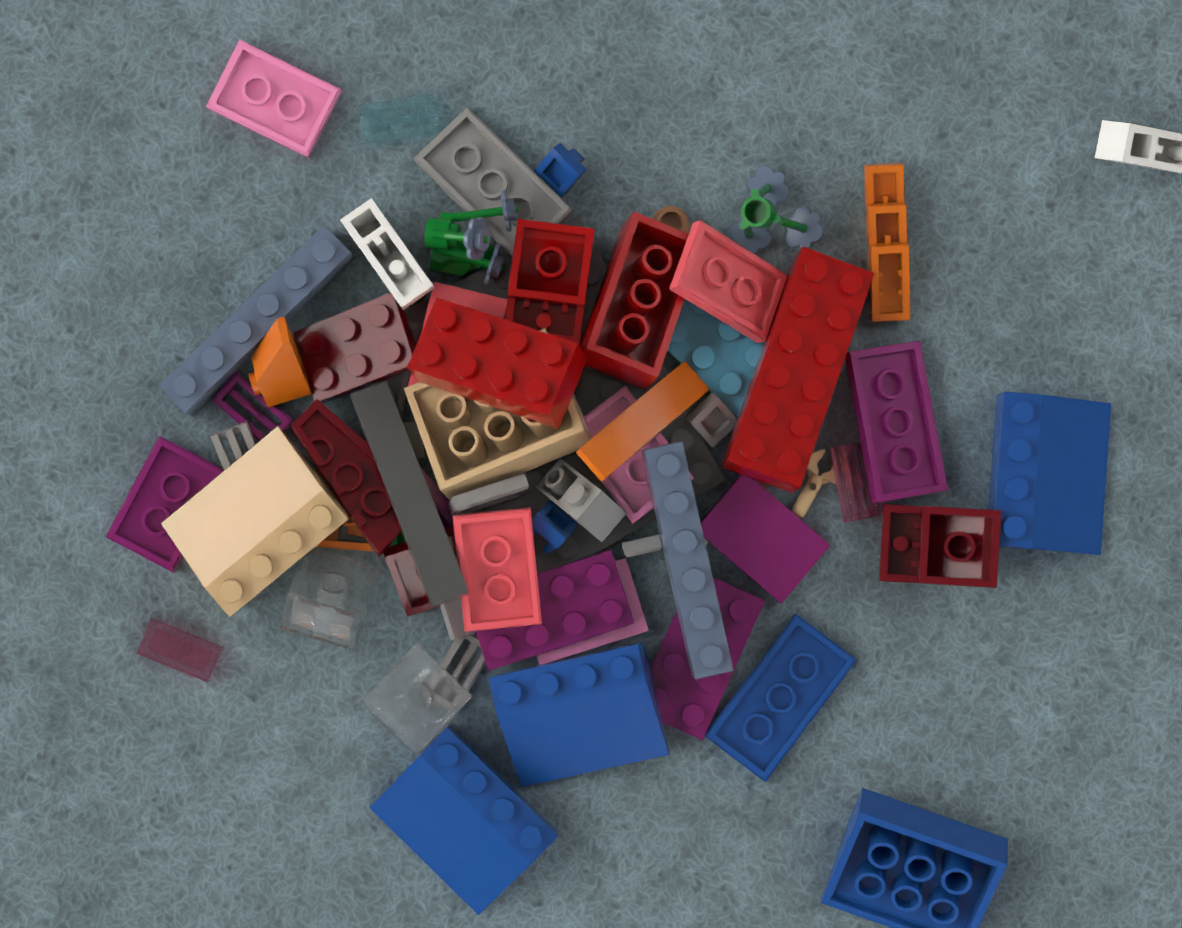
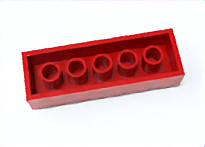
(797, 370)

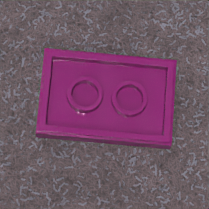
(162, 486)
(762, 537)

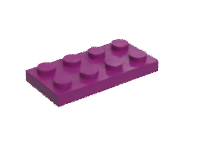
(896, 421)
(575, 604)
(688, 701)

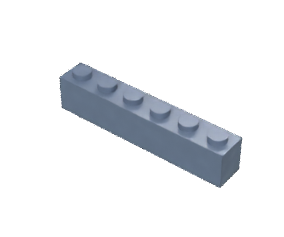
(240, 334)
(687, 560)

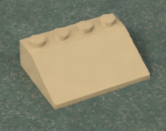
(482, 444)
(255, 521)

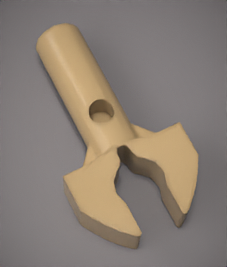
(812, 485)

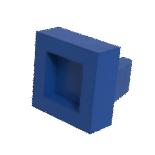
(561, 169)
(553, 525)

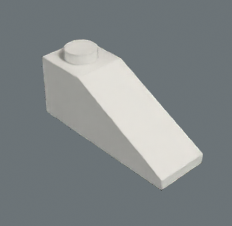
(1140, 146)
(387, 254)

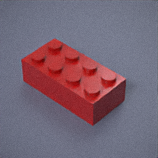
(635, 303)
(497, 362)

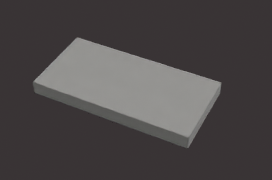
(474, 169)

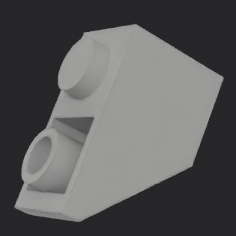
(581, 500)

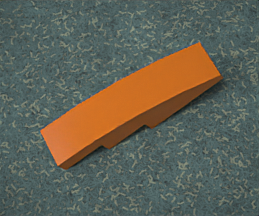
(887, 241)
(642, 421)

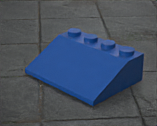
(1049, 472)
(580, 714)
(464, 820)
(914, 867)

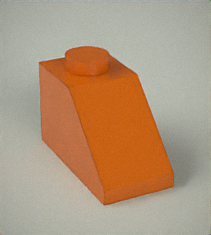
(278, 367)

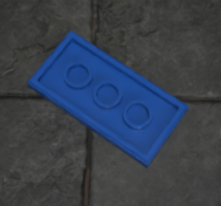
(780, 697)

